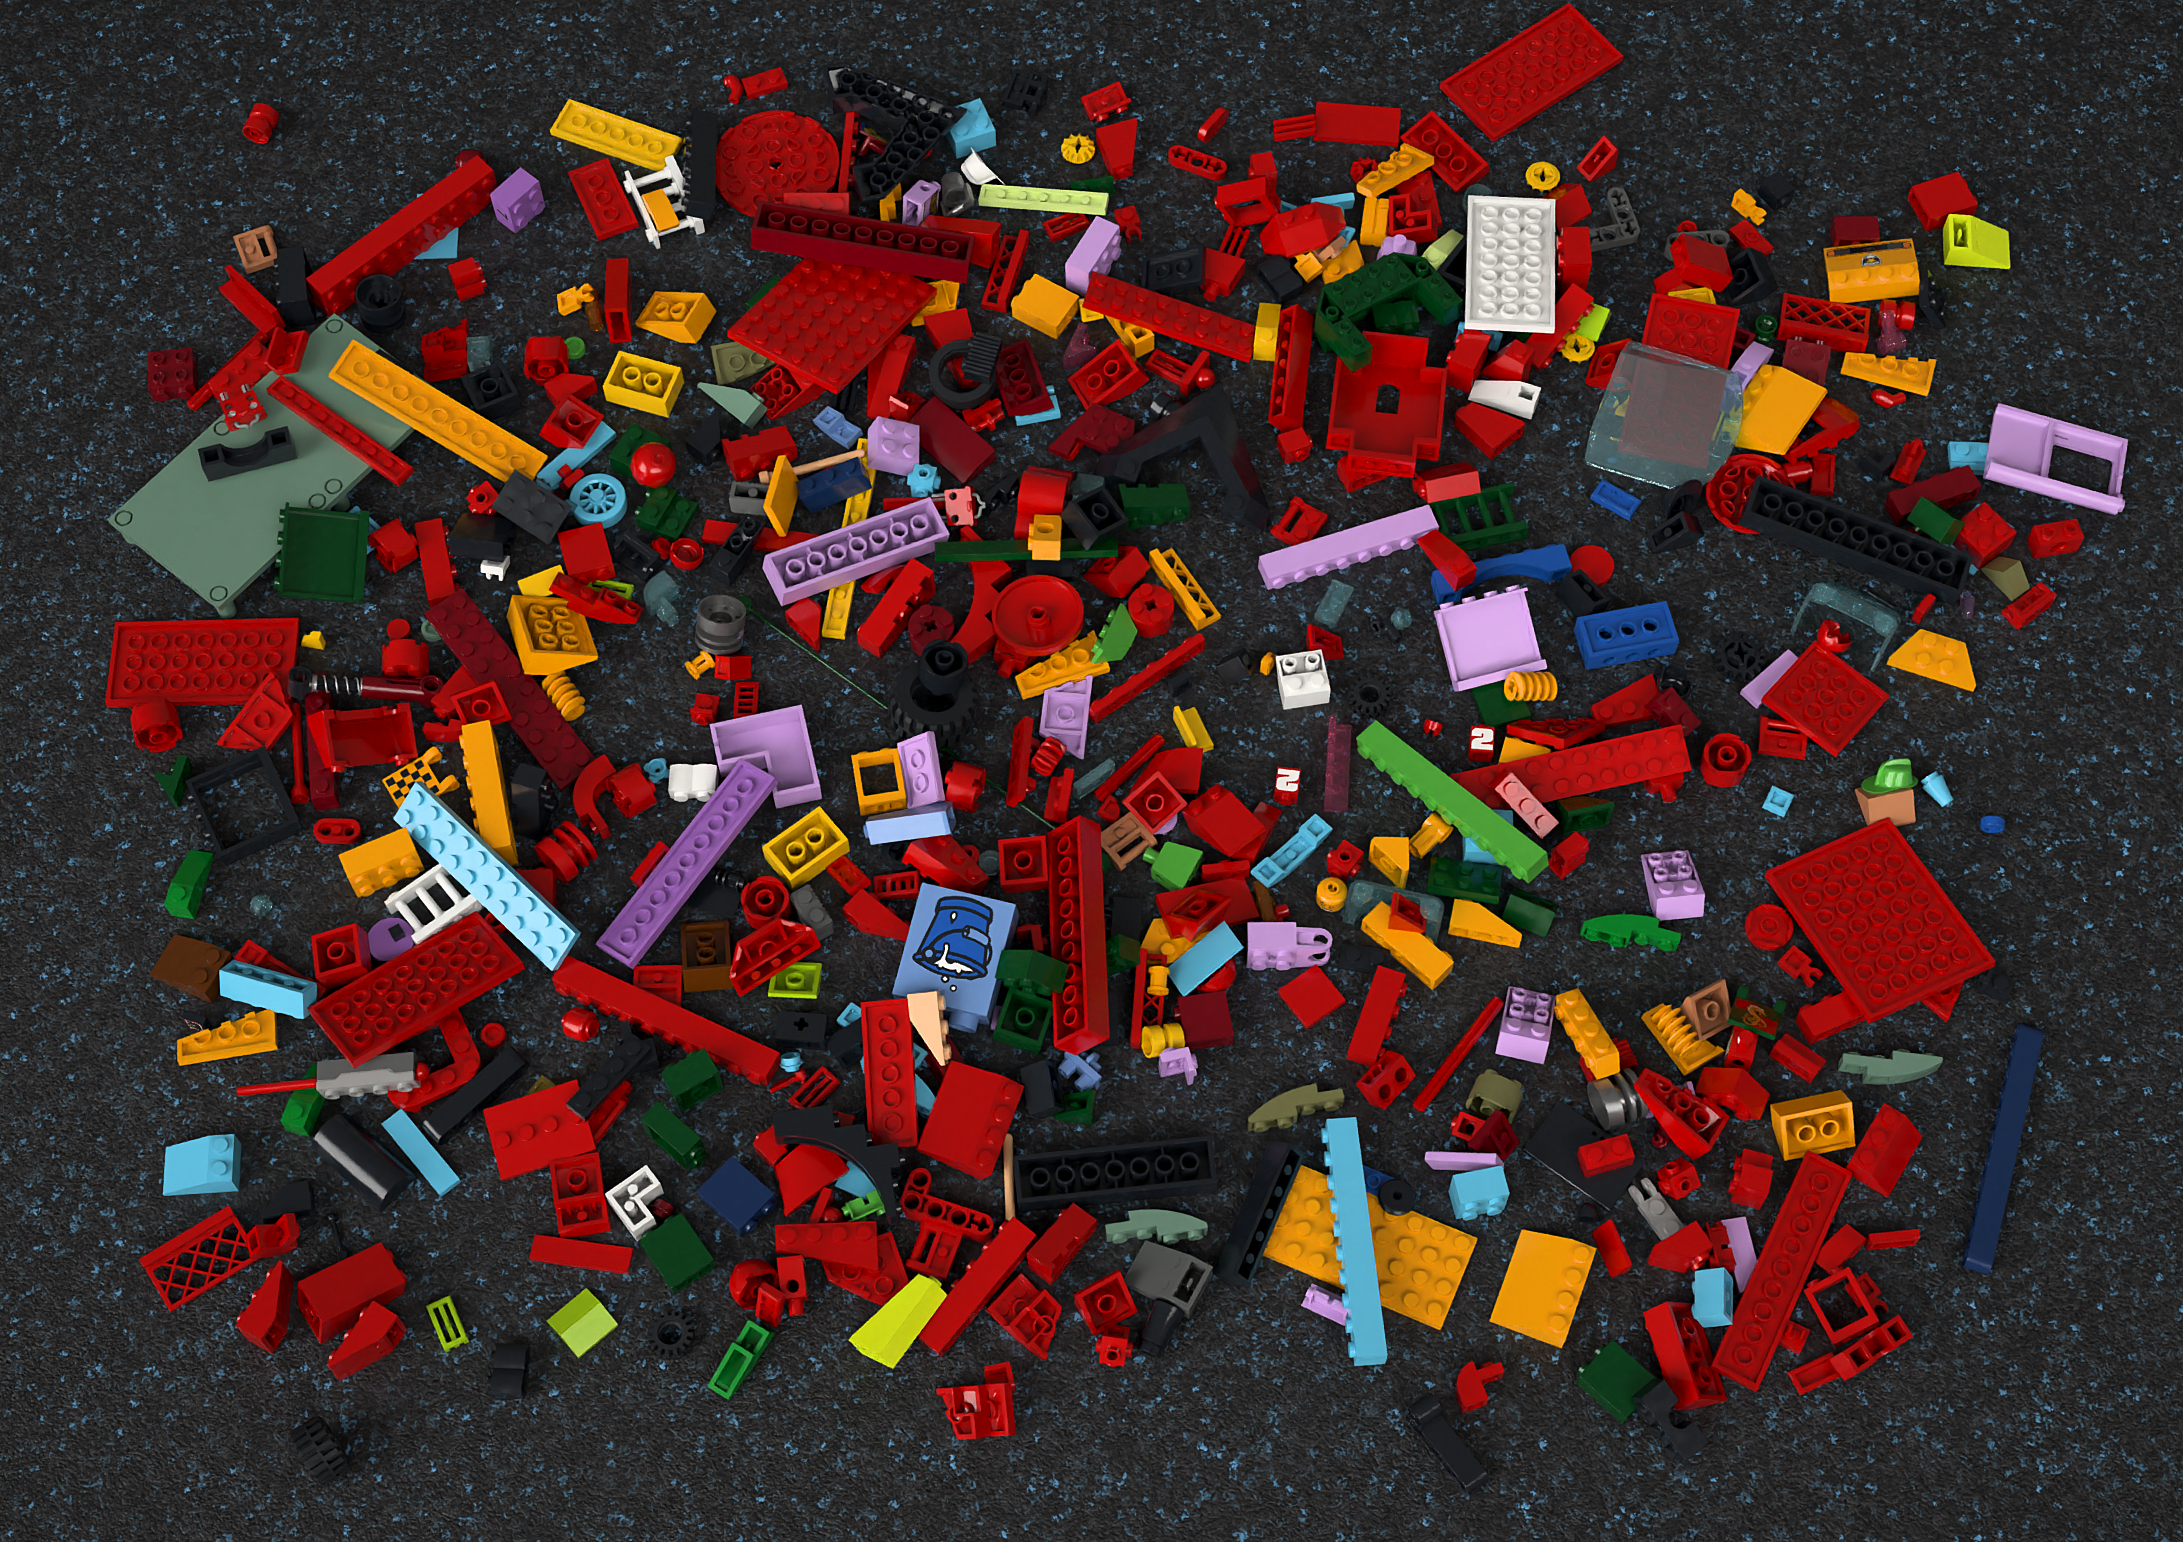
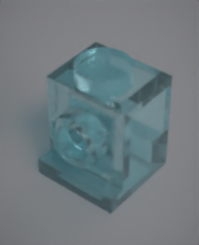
(478, 352)

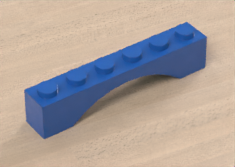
(1543, 563)

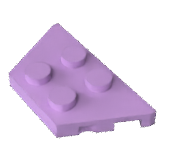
(1067, 714)

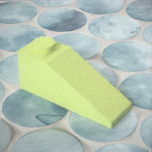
(1440, 249)

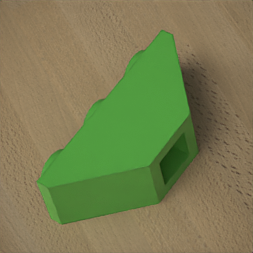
(1115, 637)

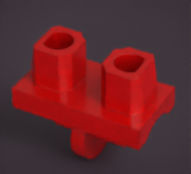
(984, 416)

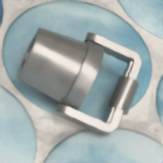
(955, 194)

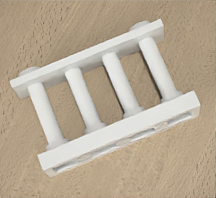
(671, 172)
(463, 905)

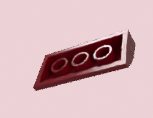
(1021, 380)
(952, 441)

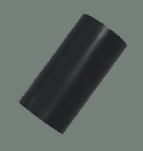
(362, 1160)

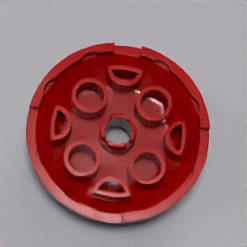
(1731, 485)

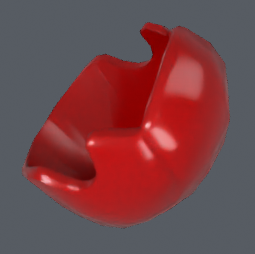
(686, 554)
(1831, 638)

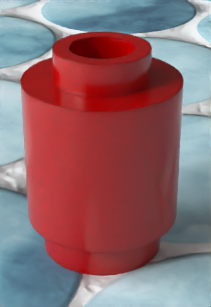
(1799, 472)

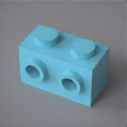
(1713, 1297)

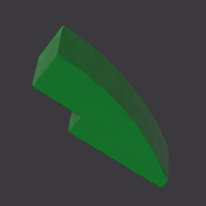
(740, 1358)

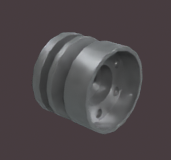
(720, 624)
(1616, 1099)

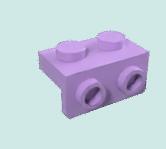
(1177, 1061)

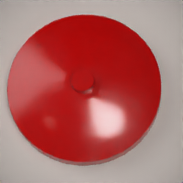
(1037, 615)

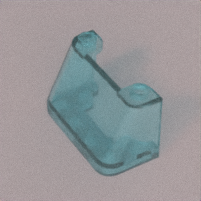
(1367, 893)

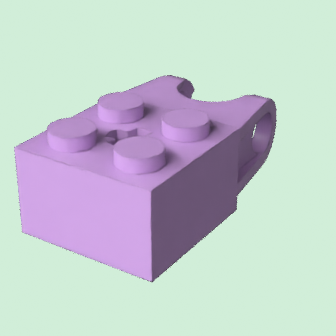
(1284, 946)

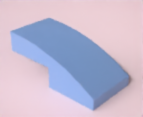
(836, 427)

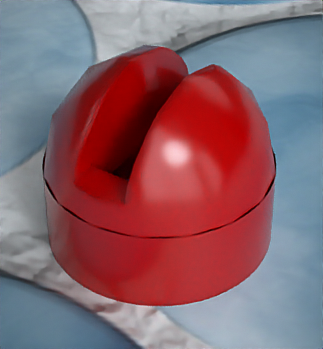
(1432, 725)

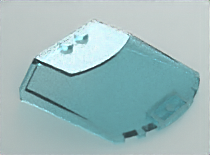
(1665, 418)

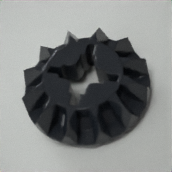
(889, 857)

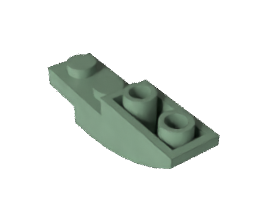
(1899, 1068)
(1167, 1226)

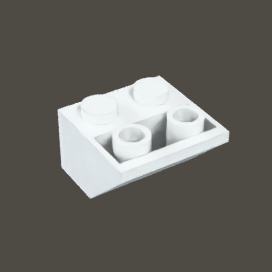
(1302, 679)

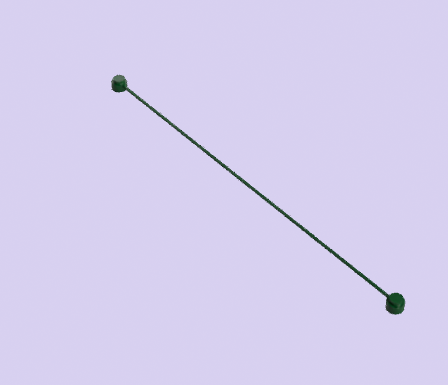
(1106, 861)

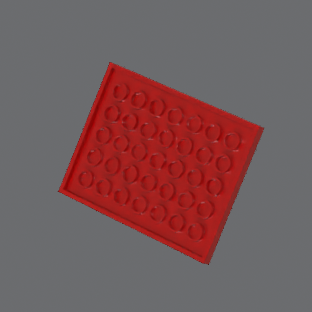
(831, 319)
(1879, 920)

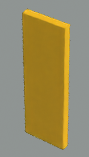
(615, 135)

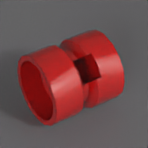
(260, 123)
(1903, 313)

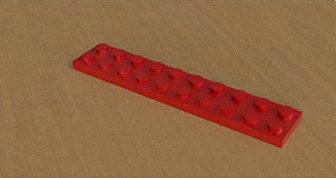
(1587, 767)
(1781, 1271)

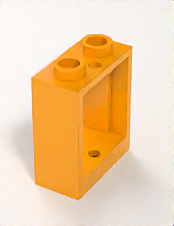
(884, 801)

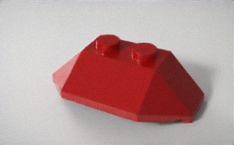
(1302, 230)
(770, 952)

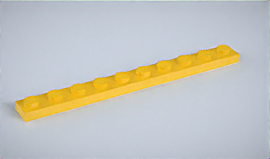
(841, 596)

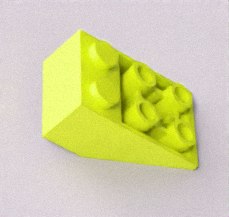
(1975, 243)

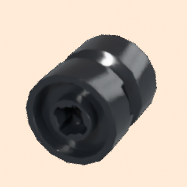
(1162, 406)

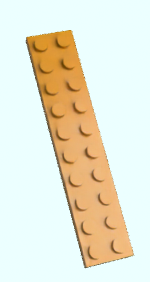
(434, 413)

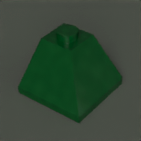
(1583, 813)

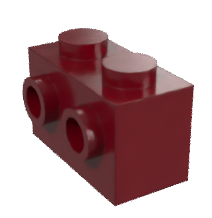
(1671, 710)

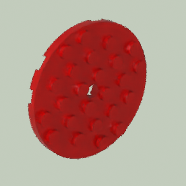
(746, 152)

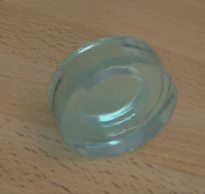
(989, 862)

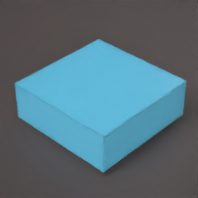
(1778, 801)

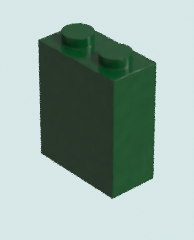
(677, 1253)
(1613, 1380)

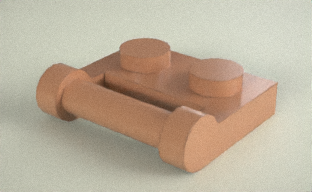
(250, 250)
(1123, 833)

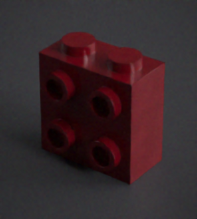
(172, 374)
(1204, 1020)

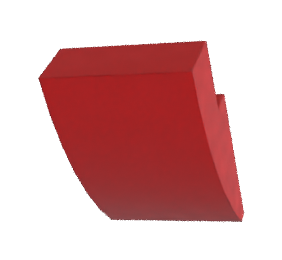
(580, 1196)

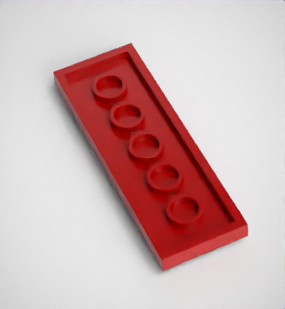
(890, 1073)

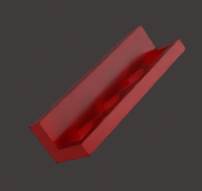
(1010, 274)
(251, 303)
(1140, 995)

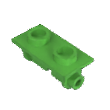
(858, 1210)

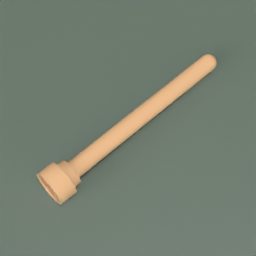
(765, 476)
(1009, 1177)

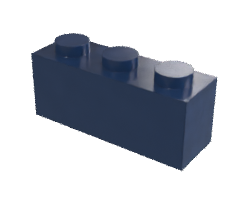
(834, 485)

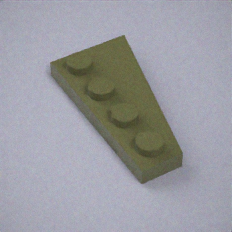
(737, 362)

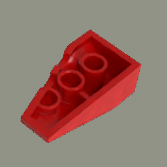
(1686, 1118)

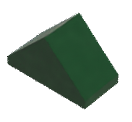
(1079, 1108)

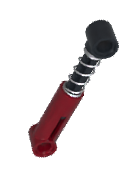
(302, 683)

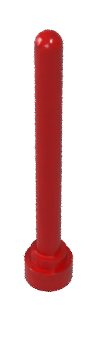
(299, 793)

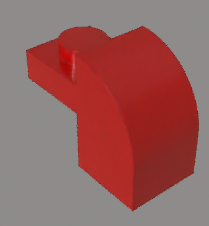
(273, 1239)
(1470, 1381)

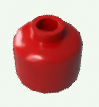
(580, 1024)

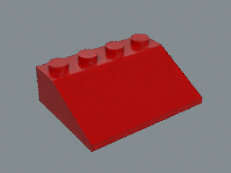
(970, 1119)

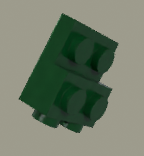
(665, 513)

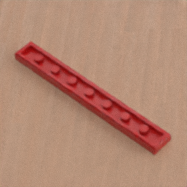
(340, 430)

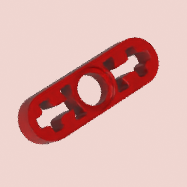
(1192, 155)

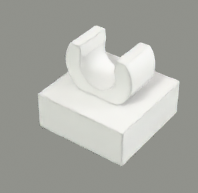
(496, 568)

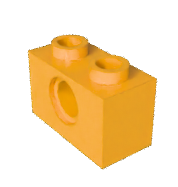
(1045, 537)

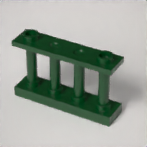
(1492, 534)

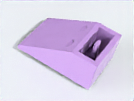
(1673, 885)
(1526, 1025)

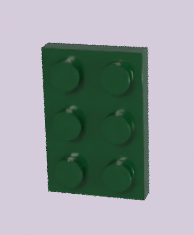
(1464, 880)

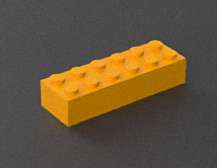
(488, 789)

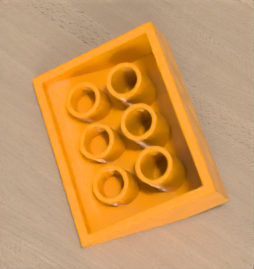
(1776, 409)
(549, 634)
(1543, 1286)

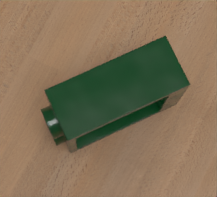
(674, 1137)

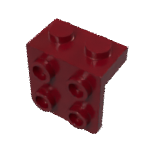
(1807, 358)

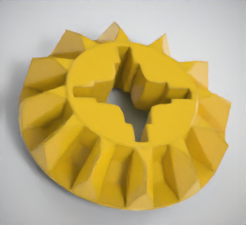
(1084, 154)
(1550, 172)
(1586, 348)

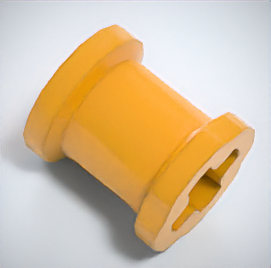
(705, 659)
(1158, 980)

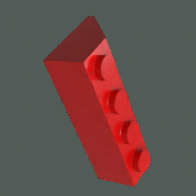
(1684, 1355)

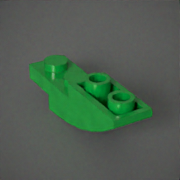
(1621, 928)

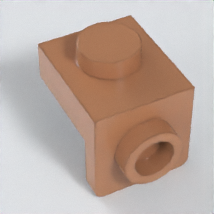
(1331, 250)

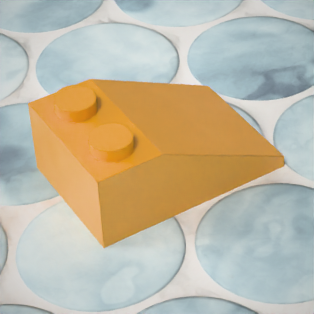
(677, 315)

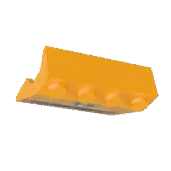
(1872, 271)

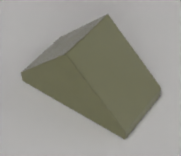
(2007, 576)

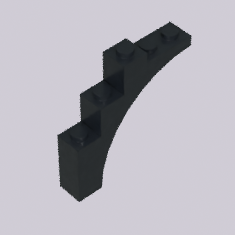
(822, 1129)

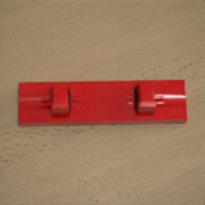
(1022, 746)

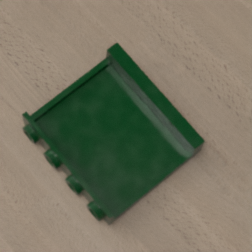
(322, 555)

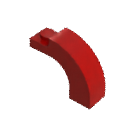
(587, 791)

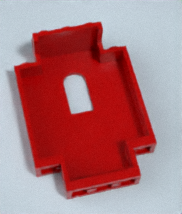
(1388, 441)

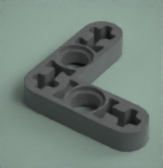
(1619, 228)

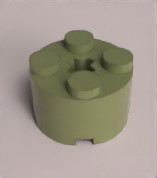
(1494, 1093)

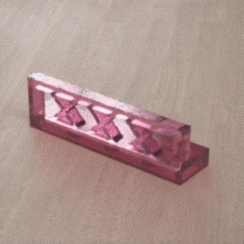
(1337, 766)

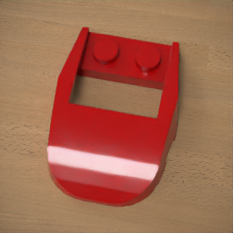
(1838, 423)

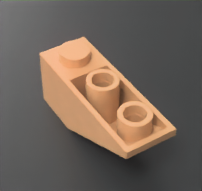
(927, 1017)

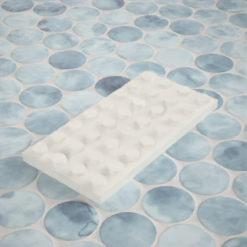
(1510, 264)

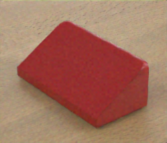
(1612, 1249)

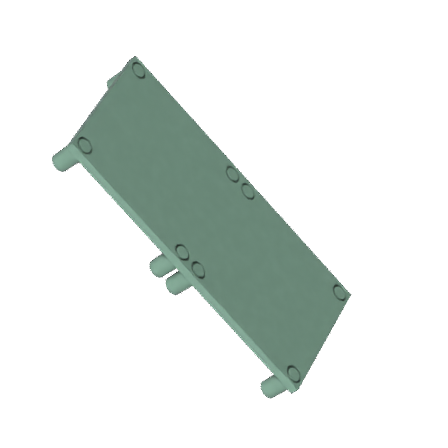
(227, 529)

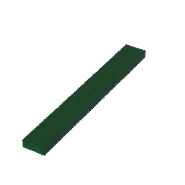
(1016, 550)

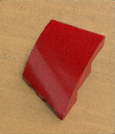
(446, 353)
(1178, 766)
(805, 1174)
(1027, 1314)
(980, 1410)

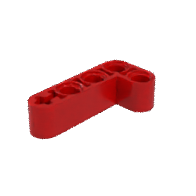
(949, 1210)

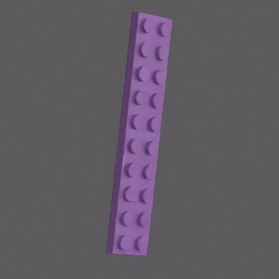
(686, 863)

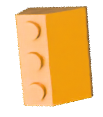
(1813, 1124)

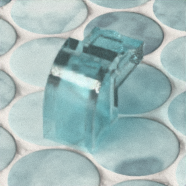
(659, 594)

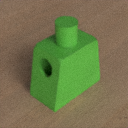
(1174, 865)

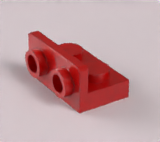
(1059, 797)

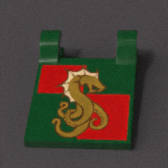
(1756, 1016)

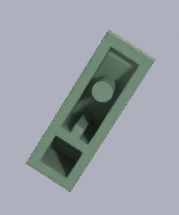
(738, 402)

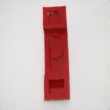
(257, 956)

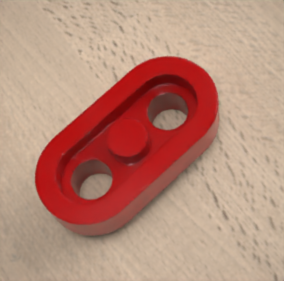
(339, 830)

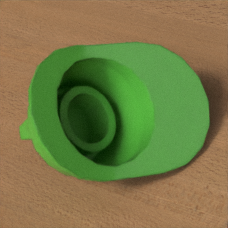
(1891, 776)

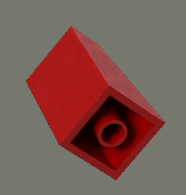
(338, 1294)

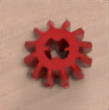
(1048, 756)

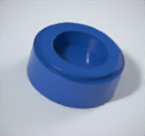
(1992, 824)

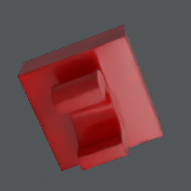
(569, 476)
(1794, 1337)

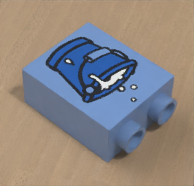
(957, 950)

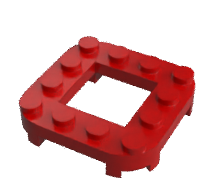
(448, 1079)

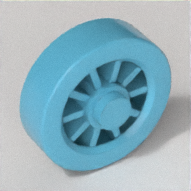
(599, 500)

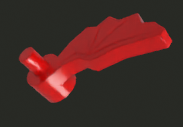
(800, 1075)

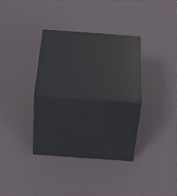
(396, 932)

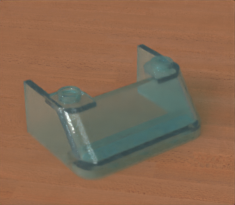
(1855, 605)

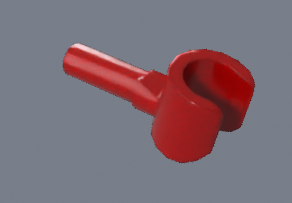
(1282, 912)

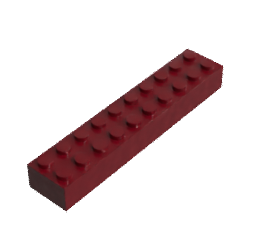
(862, 242)

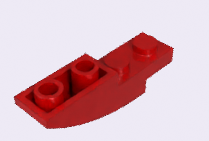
(602, 606)

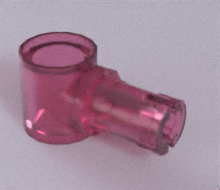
(1891, 337)

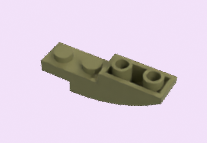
(1284, 1108)

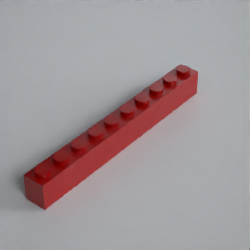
(666, 1020)

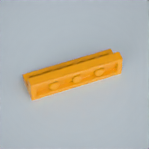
(1179, 591)

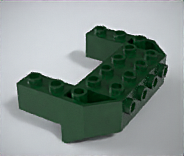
(1383, 281)

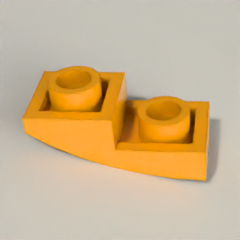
(660, 210)

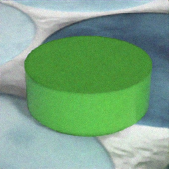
(576, 347)

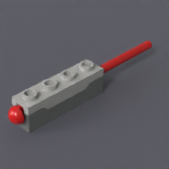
(339, 1078)

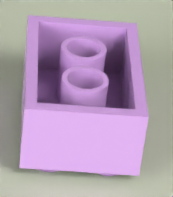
(1093, 253)

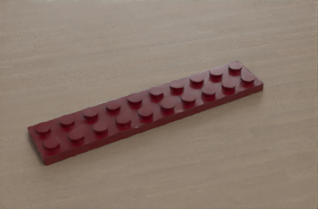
(533, 714)

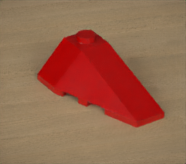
(888, 374)

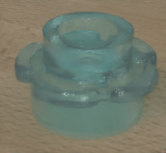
(1401, 618)
(261, 905)

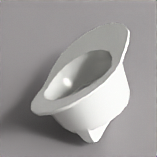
(976, 170)

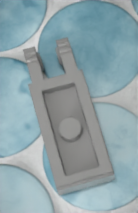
(1656, 1210)

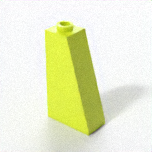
(899, 1321)

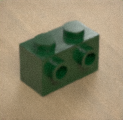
(1935, 521)
(1121, 954)

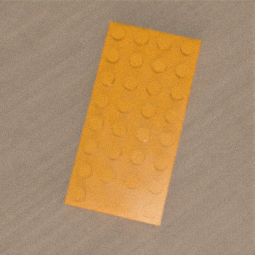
(1414, 1255)

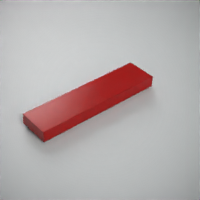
(581, 1254)

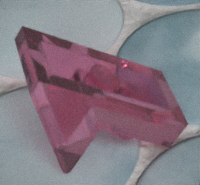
(1078, 350)

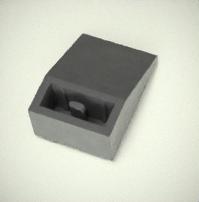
(1169, 1276)

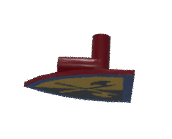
(869, 142)

